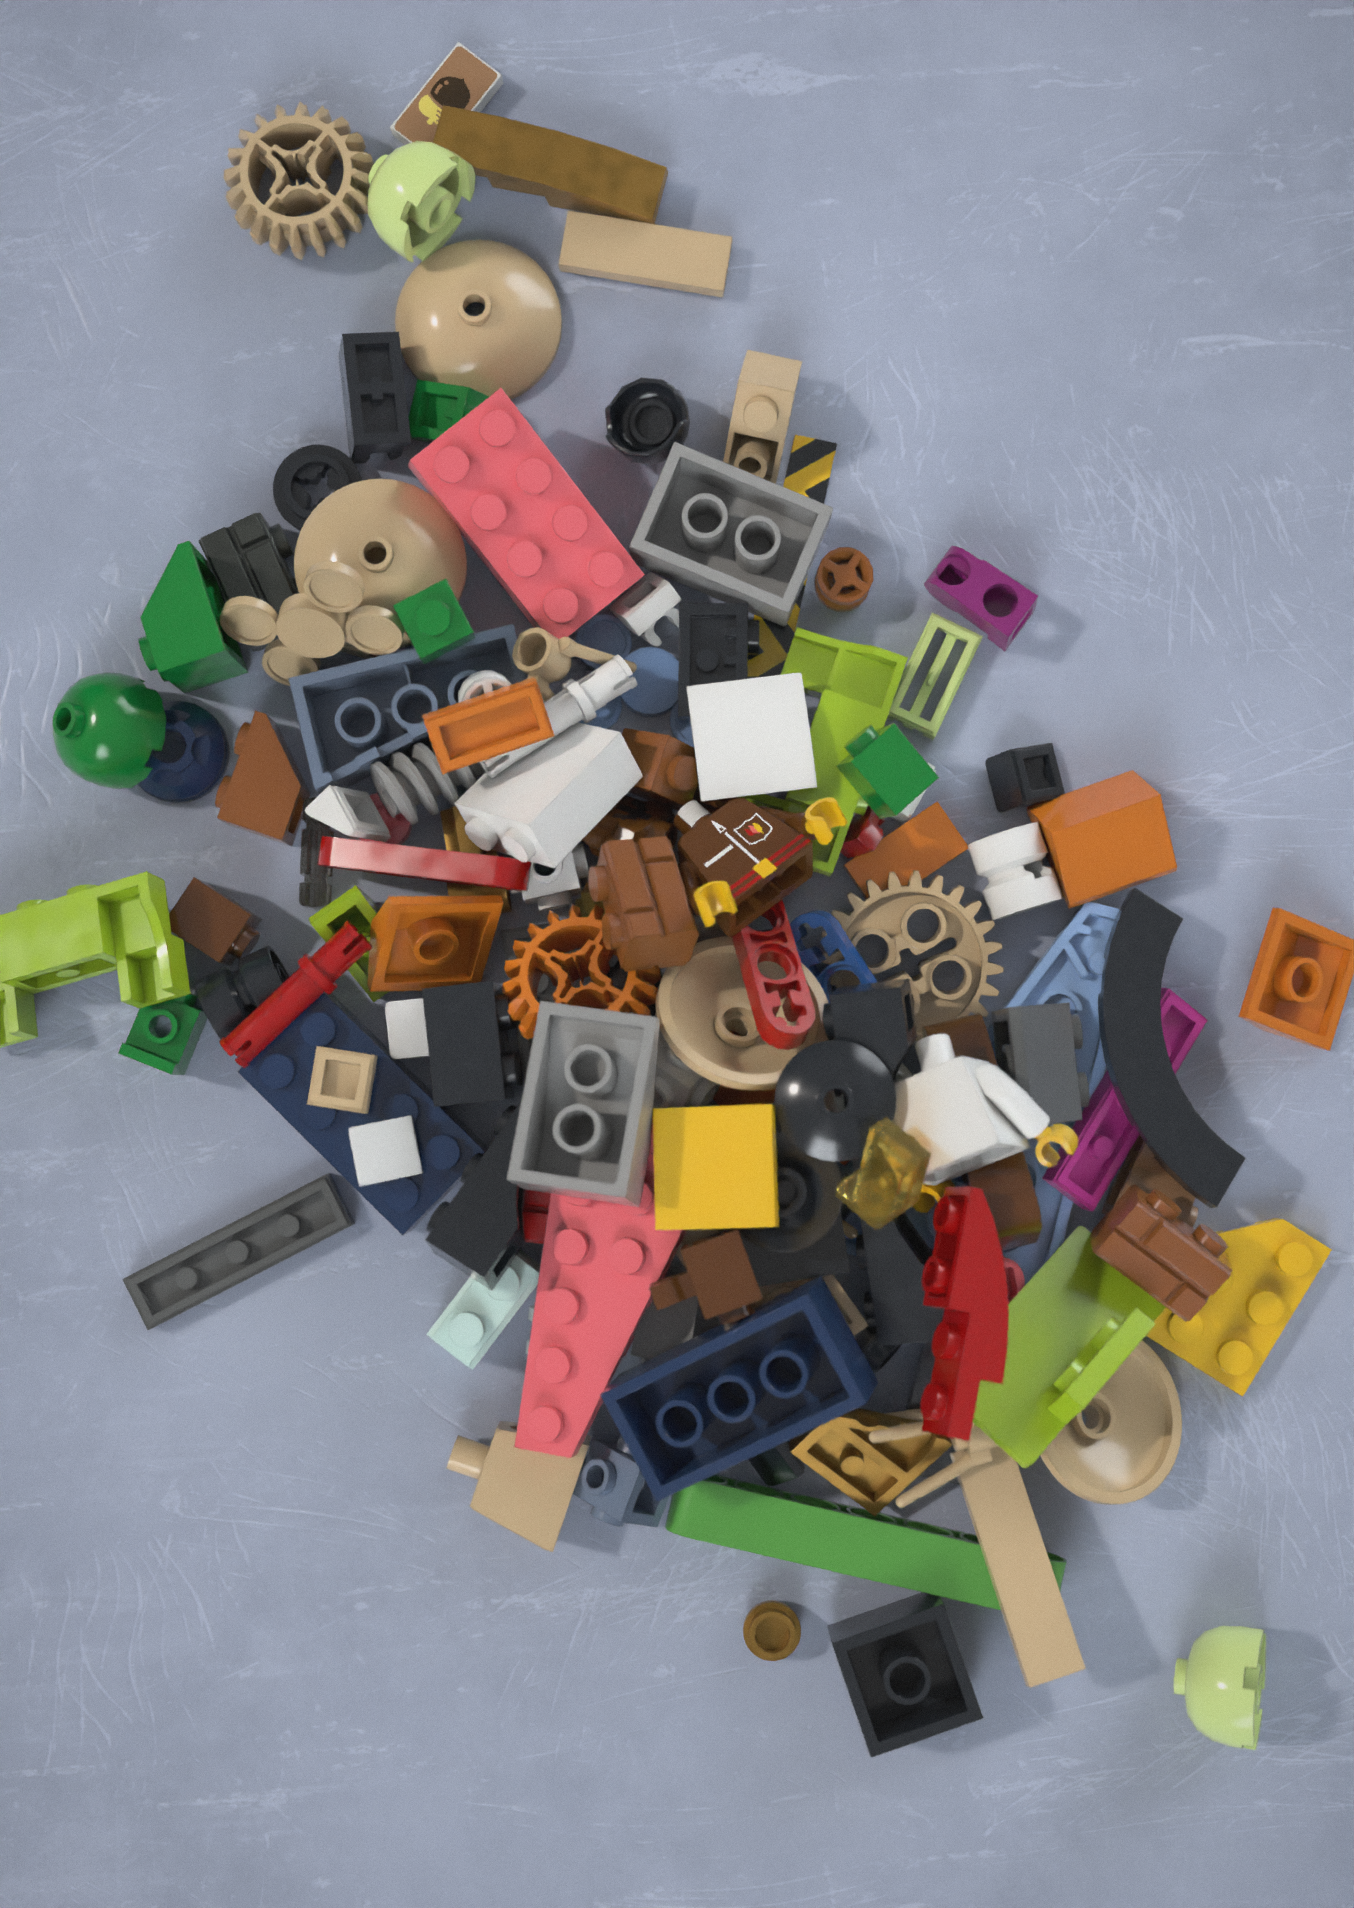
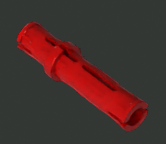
(296, 994)

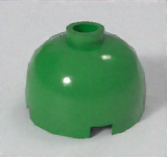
(109, 729)

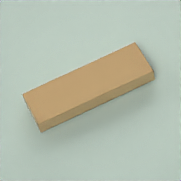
(645, 253)

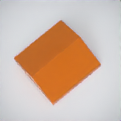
(431, 941)
(1299, 980)

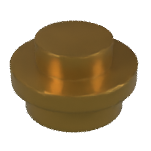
(771, 1630)

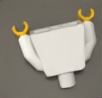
(969, 1117)

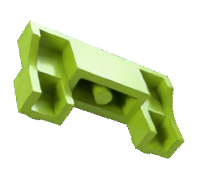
(84, 936)

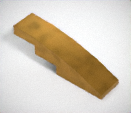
(554, 165)

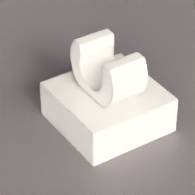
(645, 605)

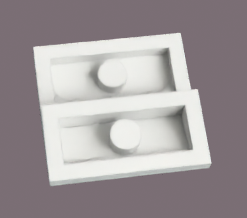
(751, 736)

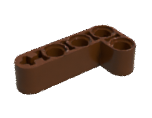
(1005, 1181)

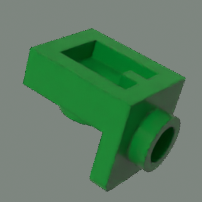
(439, 407)

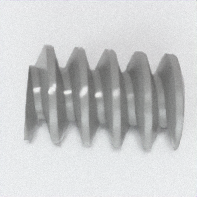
(418, 781)

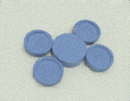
(655, 676)

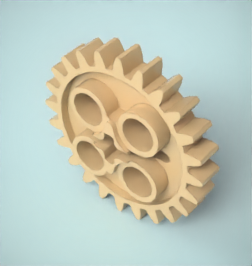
(887, 915)

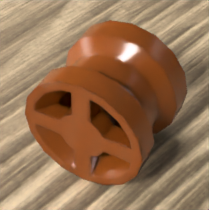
(849, 569)

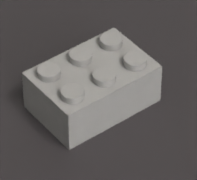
(730, 534)

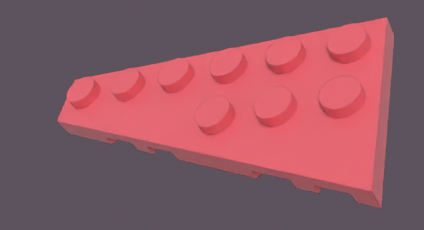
(587, 1310)

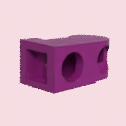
(982, 595)

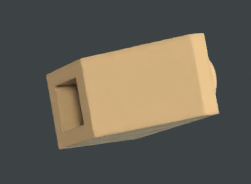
(762, 413)

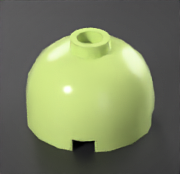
(416, 197)
(1225, 1684)

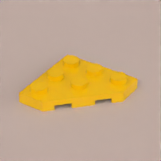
(1247, 1314)

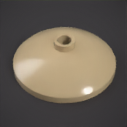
(501, 347)
(388, 514)
(710, 999)
(1127, 1435)

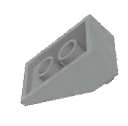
(587, 1104)

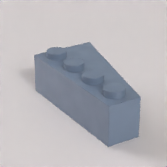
(377, 704)

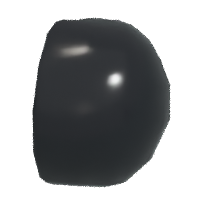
(647, 420)

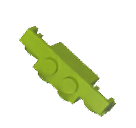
(854, 691)

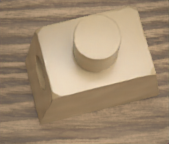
(519, 1486)

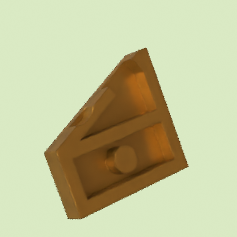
(862, 1469)

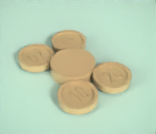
(313, 623)

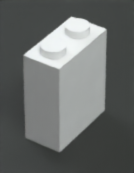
(551, 795)

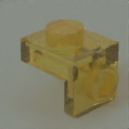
(888, 1175)

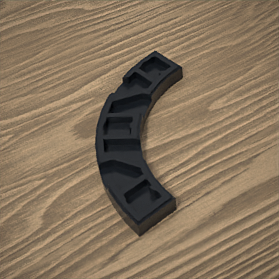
(1138, 1055)

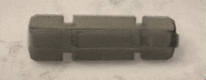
(315, 890)

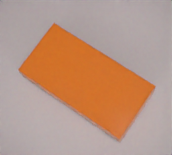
(488, 725)
(919, 845)

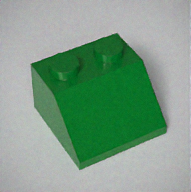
(185, 626)

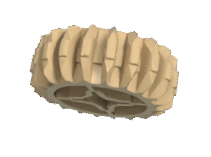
(321, 145)

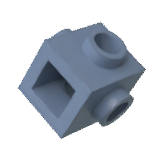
(617, 1487)

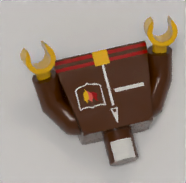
(748, 856)

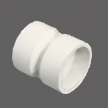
(1015, 871)

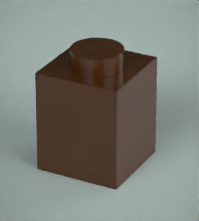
(214, 923)

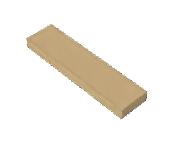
(1020, 1569)

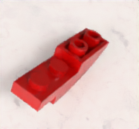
(971, 1287)

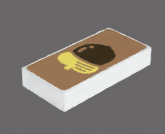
(458, 82)

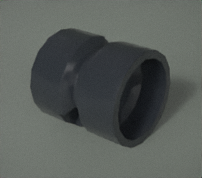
(233, 996)

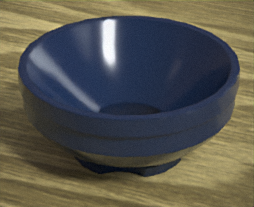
(202, 762)

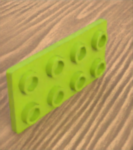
(1063, 1345)

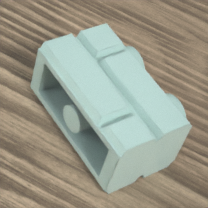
(481, 1314)

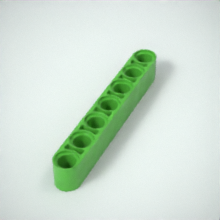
(837, 1538)

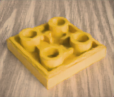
(715, 1167)

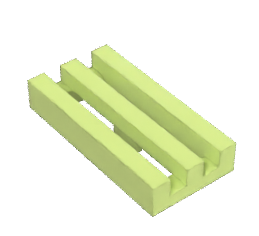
(912, 719)

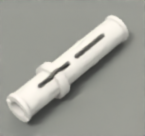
(574, 703)

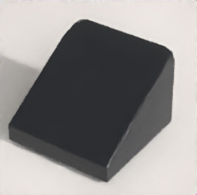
(1024, 777)
(777, 1465)

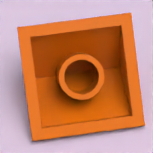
(1105, 837)

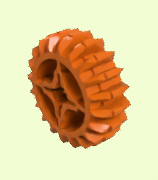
(548, 957)

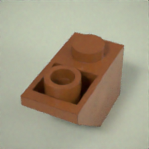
(666, 769)
(265, 785)

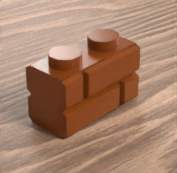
(643, 904)
(1161, 1251)

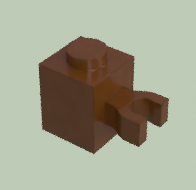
(716, 1274)

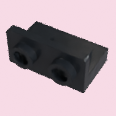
(713, 646)

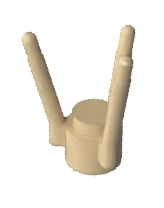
(549, 658)
(977, 1451)

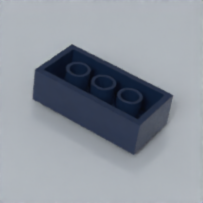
(283, 1079)
(740, 1389)

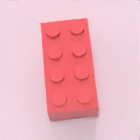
(525, 517)

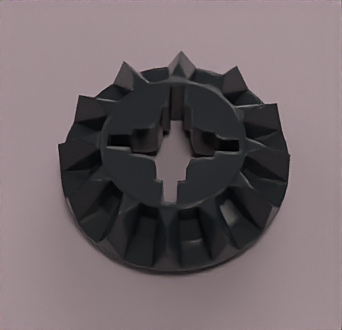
(309, 466)

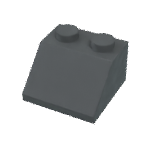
(1038, 1053)

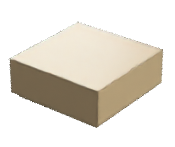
(342, 1080)

